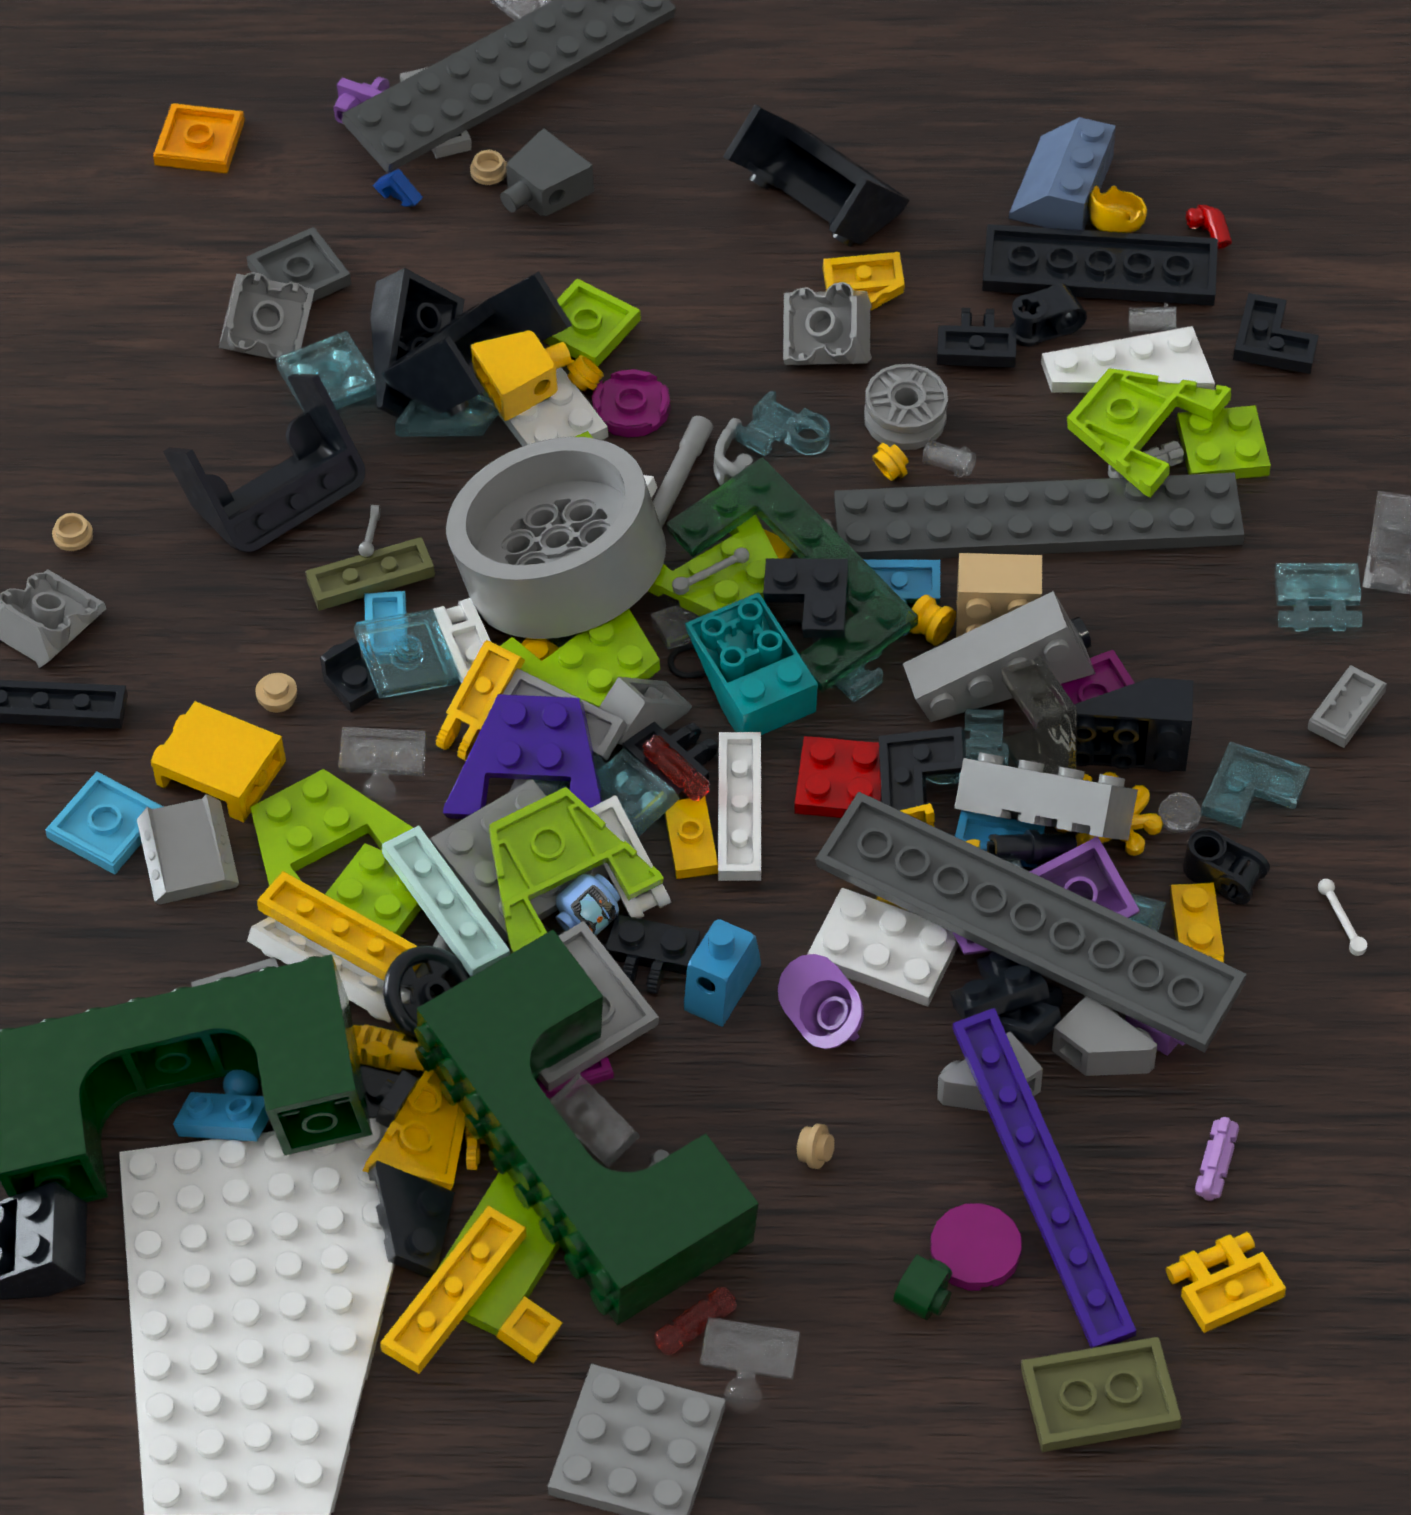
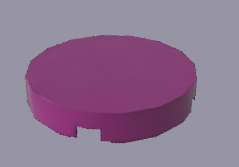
(632, 403)
(977, 1245)

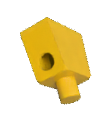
(518, 370)

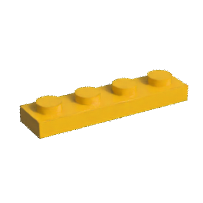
(332, 925)
(453, 1289)

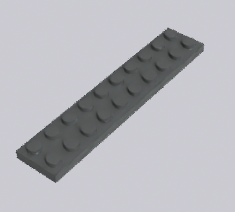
(496, 74)
(1039, 517)
(1032, 921)

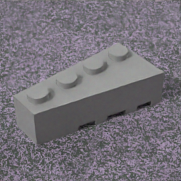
(969, 667)
(1045, 798)

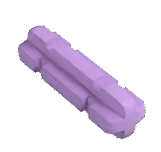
(1217, 1158)

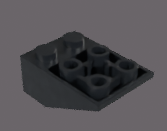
(1137, 726)
(42, 1242)

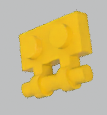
(1231, 1291)

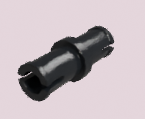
(1031, 846)

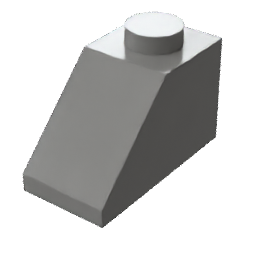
(642, 703)

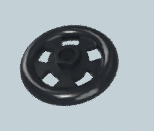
(402, 975)

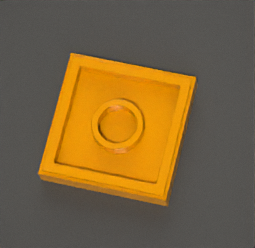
(199, 138)

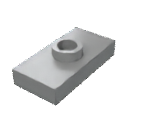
(1347, 706)

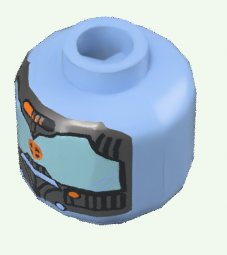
(588, 900)

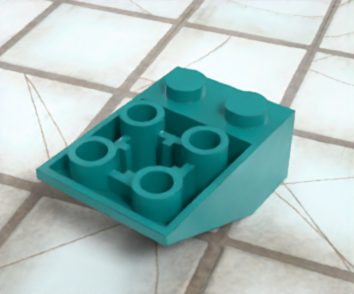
(753, 666)

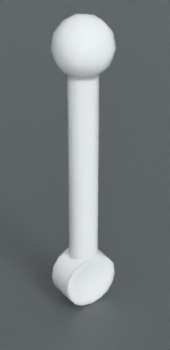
(1357, 944)

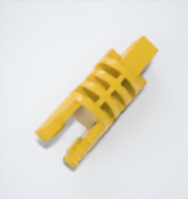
(386, 1049)

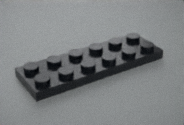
(1101, 264)

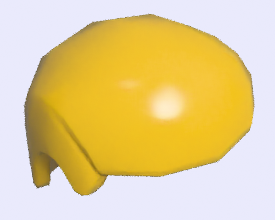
(1116, 210)

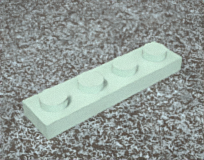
(445, 900)

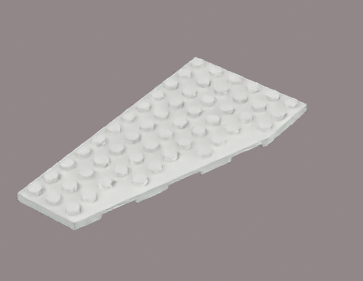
(251, 1319)

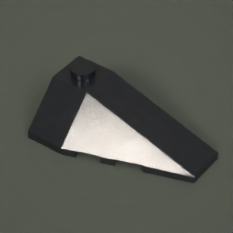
(403, 316)

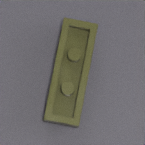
(380, 572)

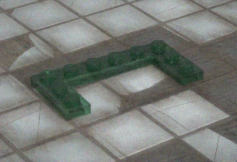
(762, 491)

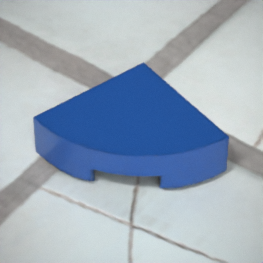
(399, 187)

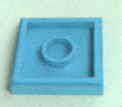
(101, 822)

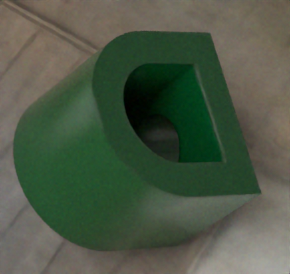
(924, 1287)

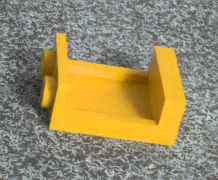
(220, 758)

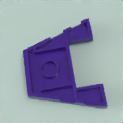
(528, 741)

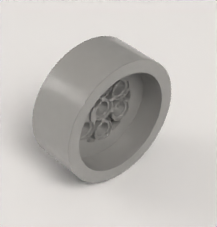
(556, 537)

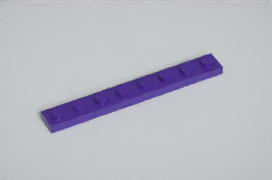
(1044, 1180)

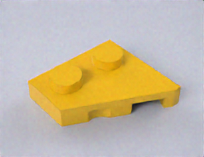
(875, 273)

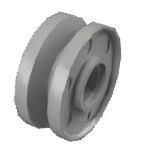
(905, 406)

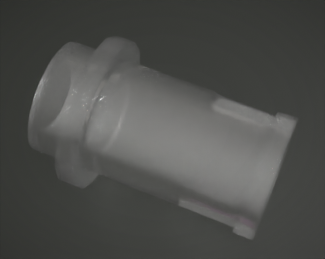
(1152, 318)
(950, 458)

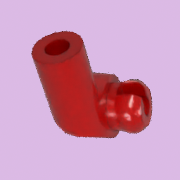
(1210, 220)

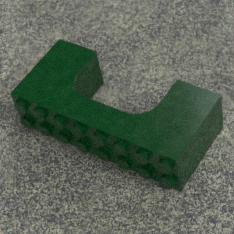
(74, 1070)
(620, 1230)

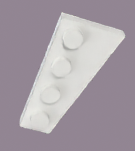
(1168, 354)

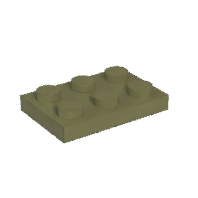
(1100, 1394)

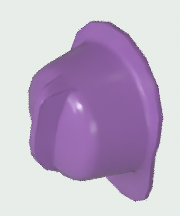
(820, 1001)

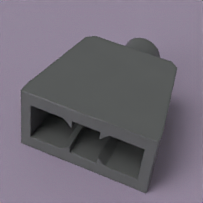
(546, 176)

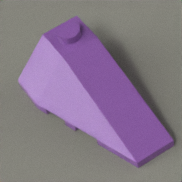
(1086, 872)

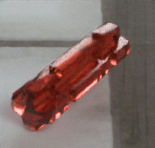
(676, 768)
(694, 1320)

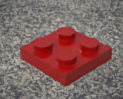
(834, 773)

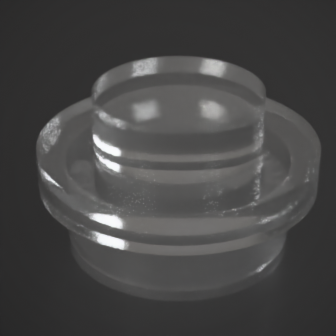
(1180, 812)

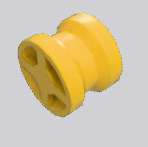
(933, 620)

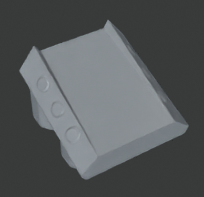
(265, 316)
(826, 326)
(45, 615)
(187, 850)

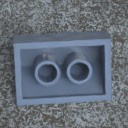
(1063, 175)

